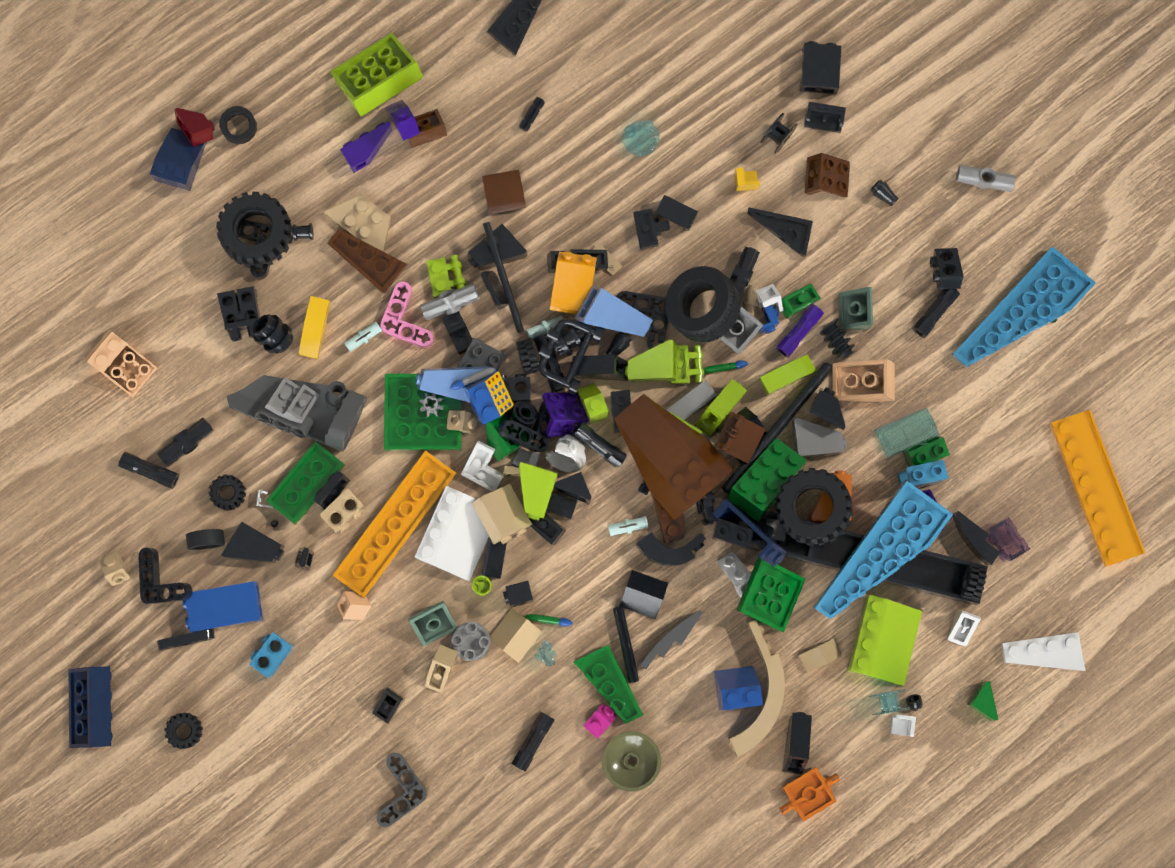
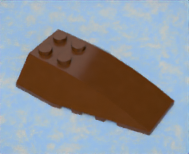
(670, 455)

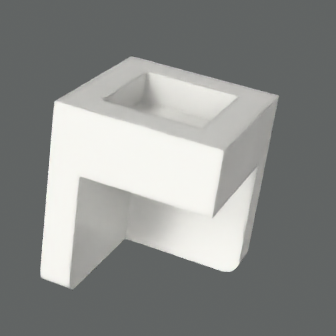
(768, 296)
(902, 725)

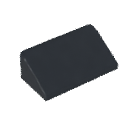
(494, 288)
(494, 559)

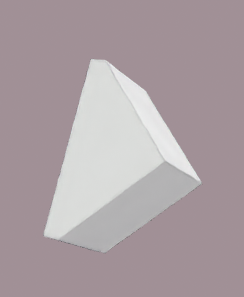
(963, 627)

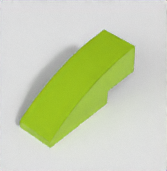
(787, 375)

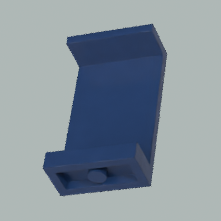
(772, 552)

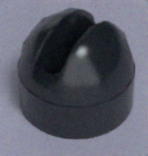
(914, 701)

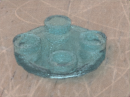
(641, 138)

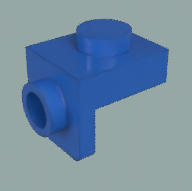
(771, 317)

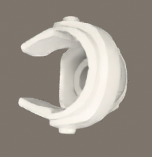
(570, 455)

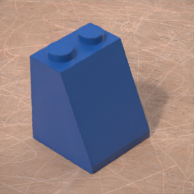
(737, 688)

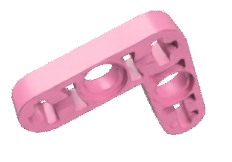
(396, 319)

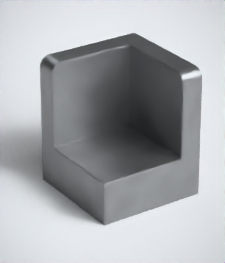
(525, 456)

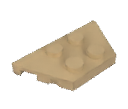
(362, 220)

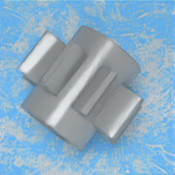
(431, 398)

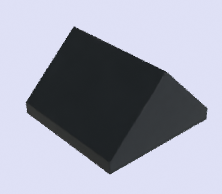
(574, 487)
(644, 594)

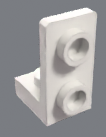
(735, 571)

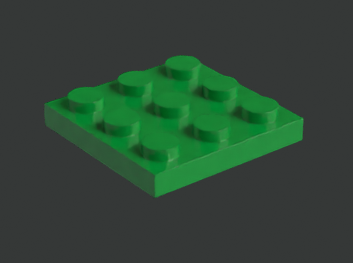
(771, 594)

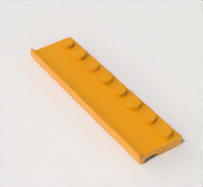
(1097, 488)

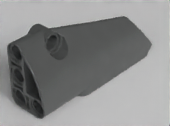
(328, 421)

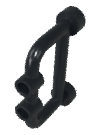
(553, 335)

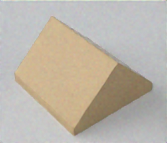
(515, 635)

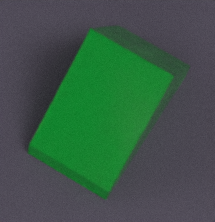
(984, 702)

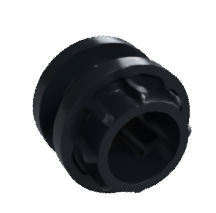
(272, 334)
(569, 339)

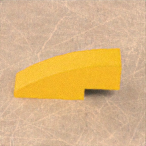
(314, 327)

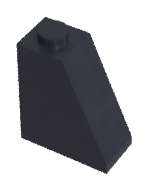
(508, 246)
(602, 368)
(252, 546)
(797, 743)

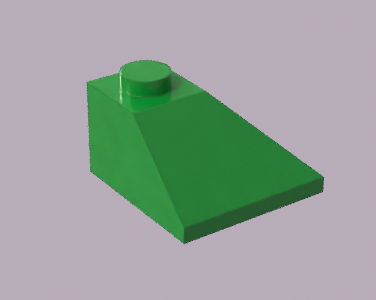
(503, 447)

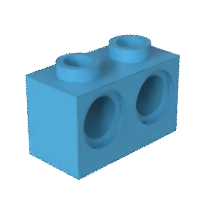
(275, 658)

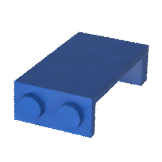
(223, 606)

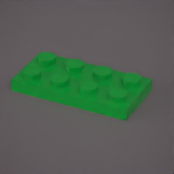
(299, 487)

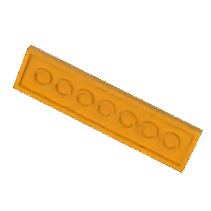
(394, 524)

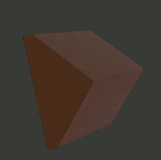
(430, 127)

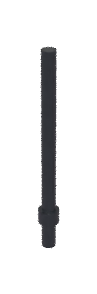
(492, 242)

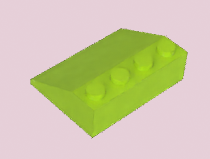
(376, 74)
(884, 640)

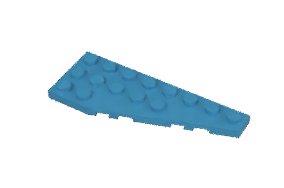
(1039, 298)
(898, 534)

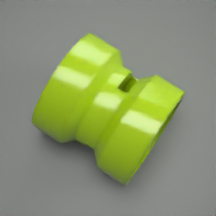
(480, 583)

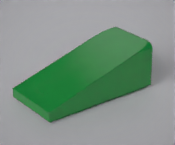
(799, 300)

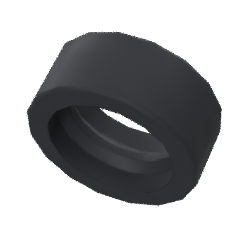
(231, 112)
(205, 539)

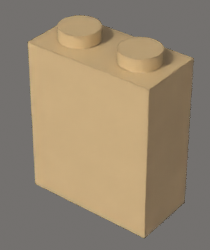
(502, 514)

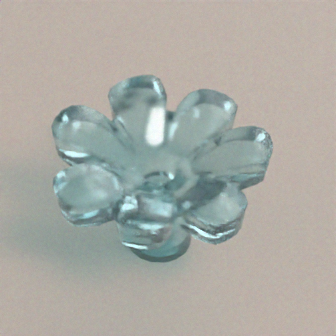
(545, 654)

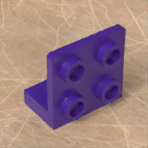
(564, 413)

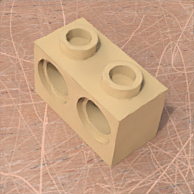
(338, 506)

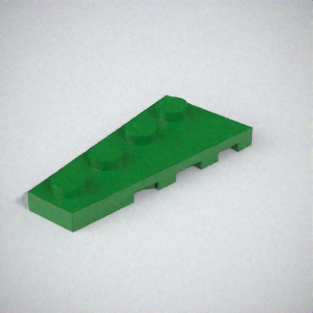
(607, 677)

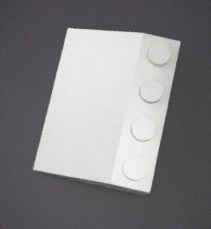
(454, 536)

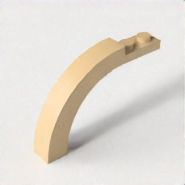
(773, 700)

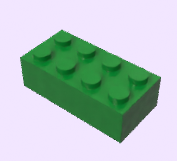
(763, 480)

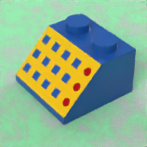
(489, 397)

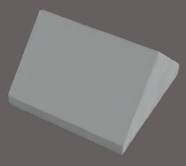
(742, 332)

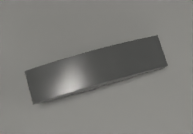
(677, 635)

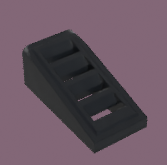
(304, 558)

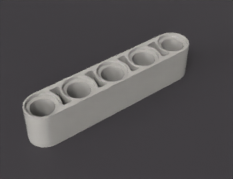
(693, 401)

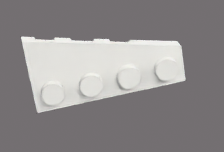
(1053, 651)

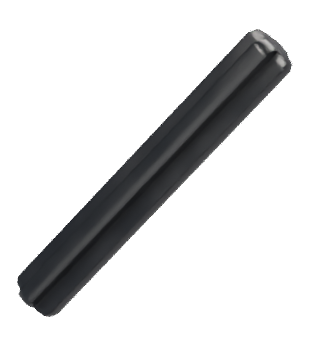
(626, 645)

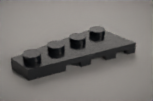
(514, 23)

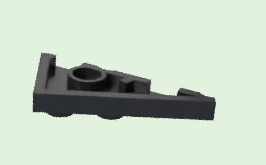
(789, 229)

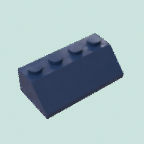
(90, 707)

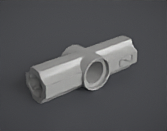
(997, 180)
(450, 301)

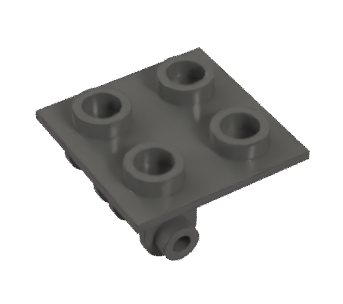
(481, 354)

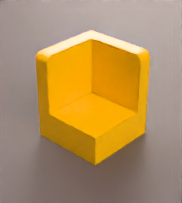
(746, 180)

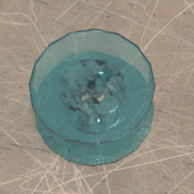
(889, 702)

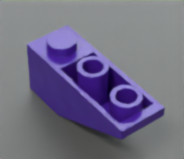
(363, 150)

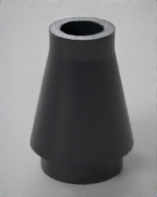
(883, 192)
(619, 344)

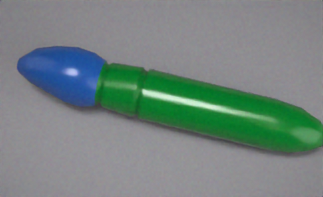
(725, 367)
(548, 619)

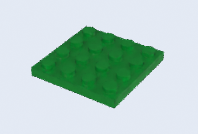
(408, 426)

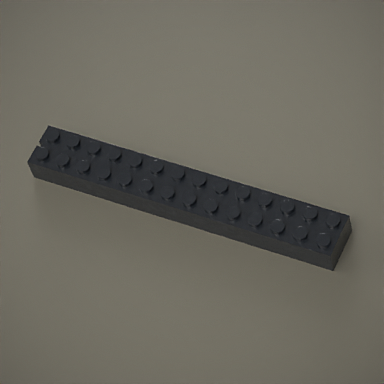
(925, 573)

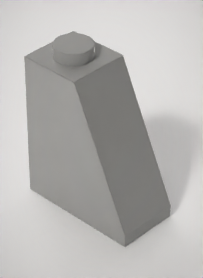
(816, 440)

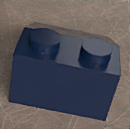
(177, 161)

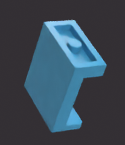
(924, 474)

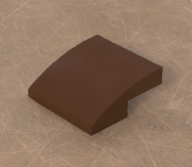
(504, 191)

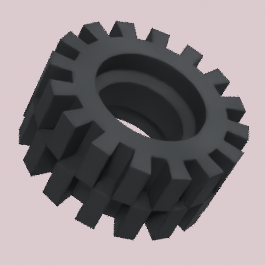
(527, 356)
(218, 484)
(973, 581)
(172, 725)

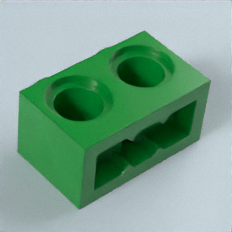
(926, 451)

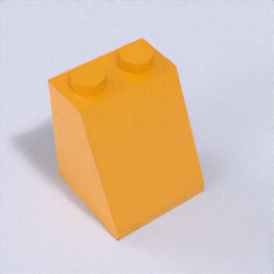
(572, 281)

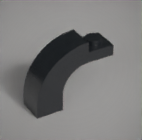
(664, 556)

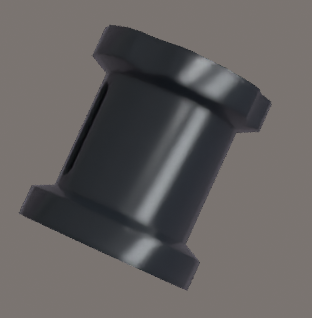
(303, 232)

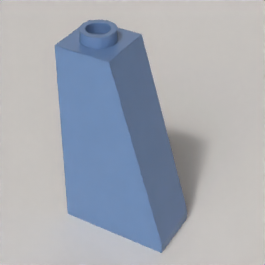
(609, 312)
(440, 379)

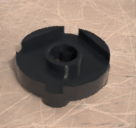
(705, 507)

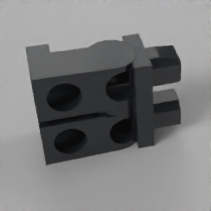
(239, 319)

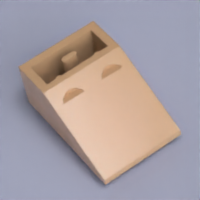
(120, 363)

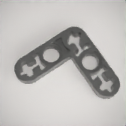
(408, 788)

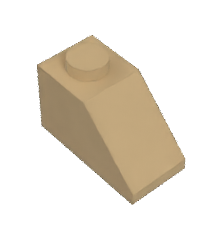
(441, 668)

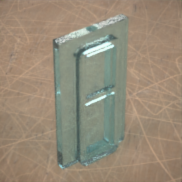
(906, 432)

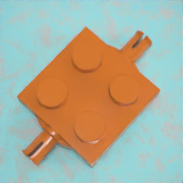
(809, 794)

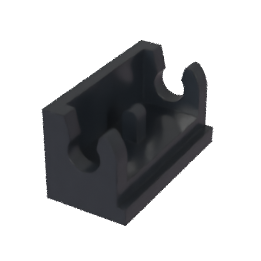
(824, 117)
(676, 212)

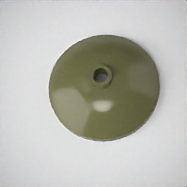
(646, 764)

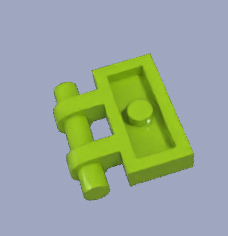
(439, 276)
(683, 370)

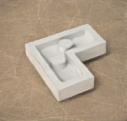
(478, 469)

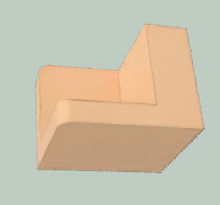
(353, 606)

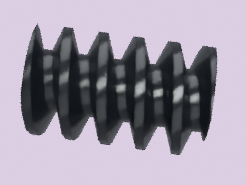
(837, 340)

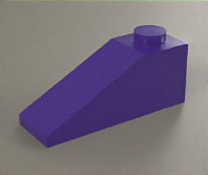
(403, 119)

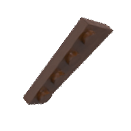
(370, 261)
(670, 528)

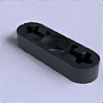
(186, 639)

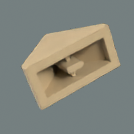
(820, 655)

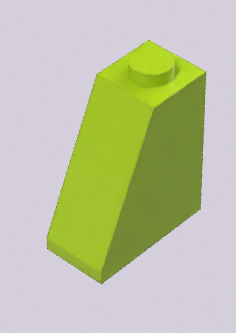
(654, 364)
(593, 403)
(721, 407)
(536, 489)

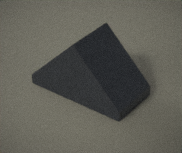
(388, 705)

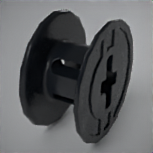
(779, 133)

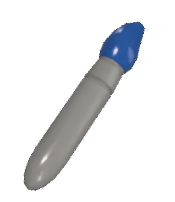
(472, 378)

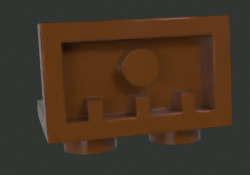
(827, 175)

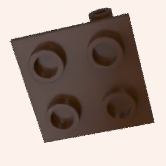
(739, 437)

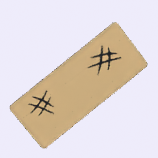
(613, 264)

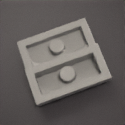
(292, 401)

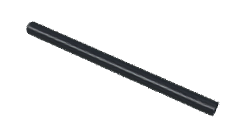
(779, 425)

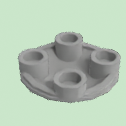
(471, 641)

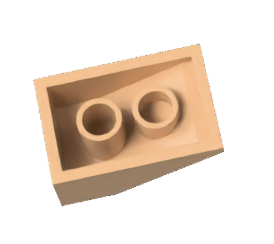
(864, 380)

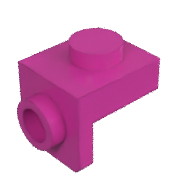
(600, 720)

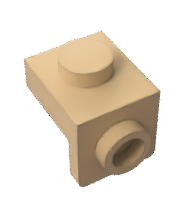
(462, 421)
(114, 569)

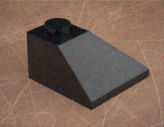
(828, 407)

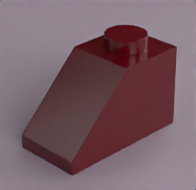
(194, 126)

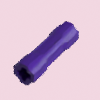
(799, 331)

